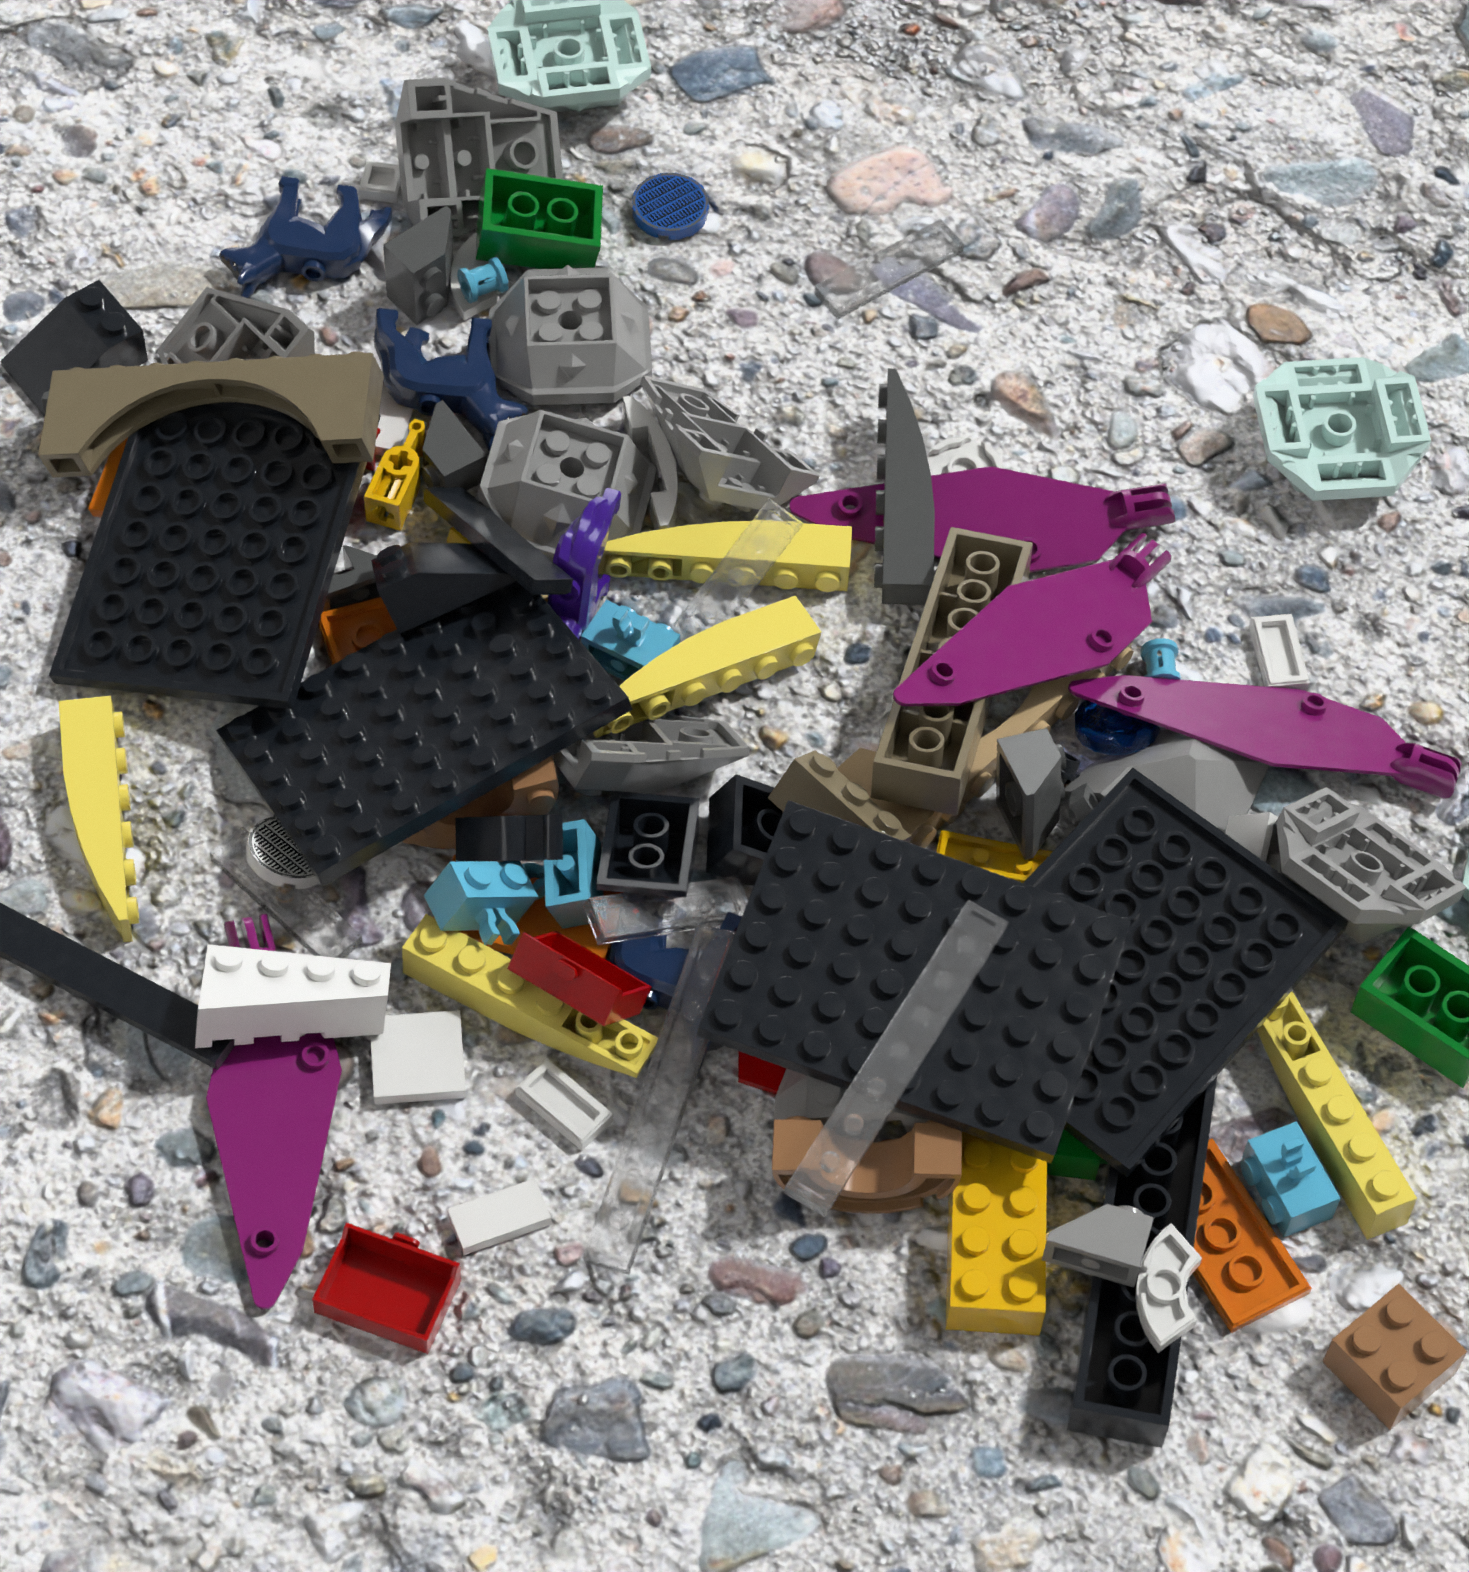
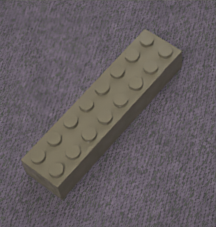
(932, 748)

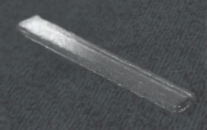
(895, 1059)
(658, 1108)

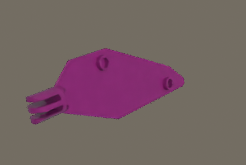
(1061, 518)
(1042, 631)
(1276, 727)
(271, 1131)

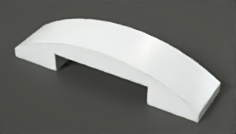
(649, 437)

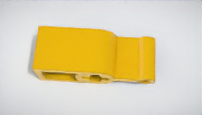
(396, 481)

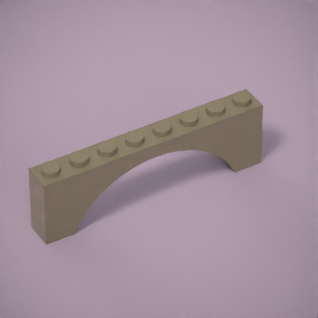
(102, 407)

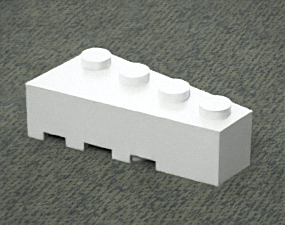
(288, 996)

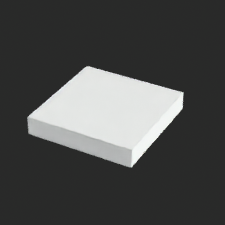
(418, 1058)

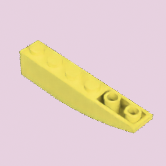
(812, 560)
(720, 661)
(98, 800)
(482, 982)
(1336, 1122)

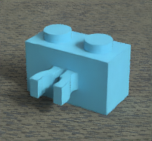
(626, 640)
(571, 880)
(481, 898)
(1289, 1179)

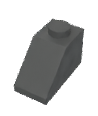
(451, 453)

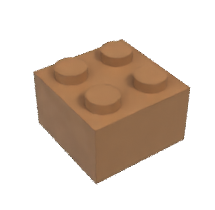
(1394, 1356)

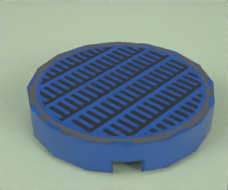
(670, 206)

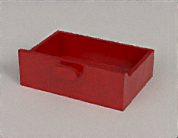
(579, 977)
(387, 1287)

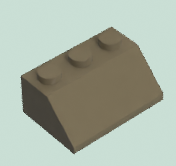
(819, 785)

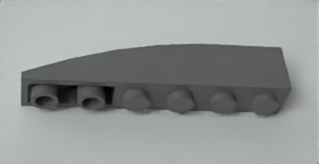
(904, 502)

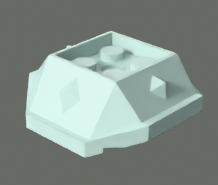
(568, 52)
(1342, 426)

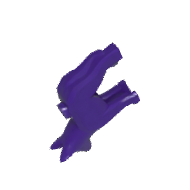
(579, 556)

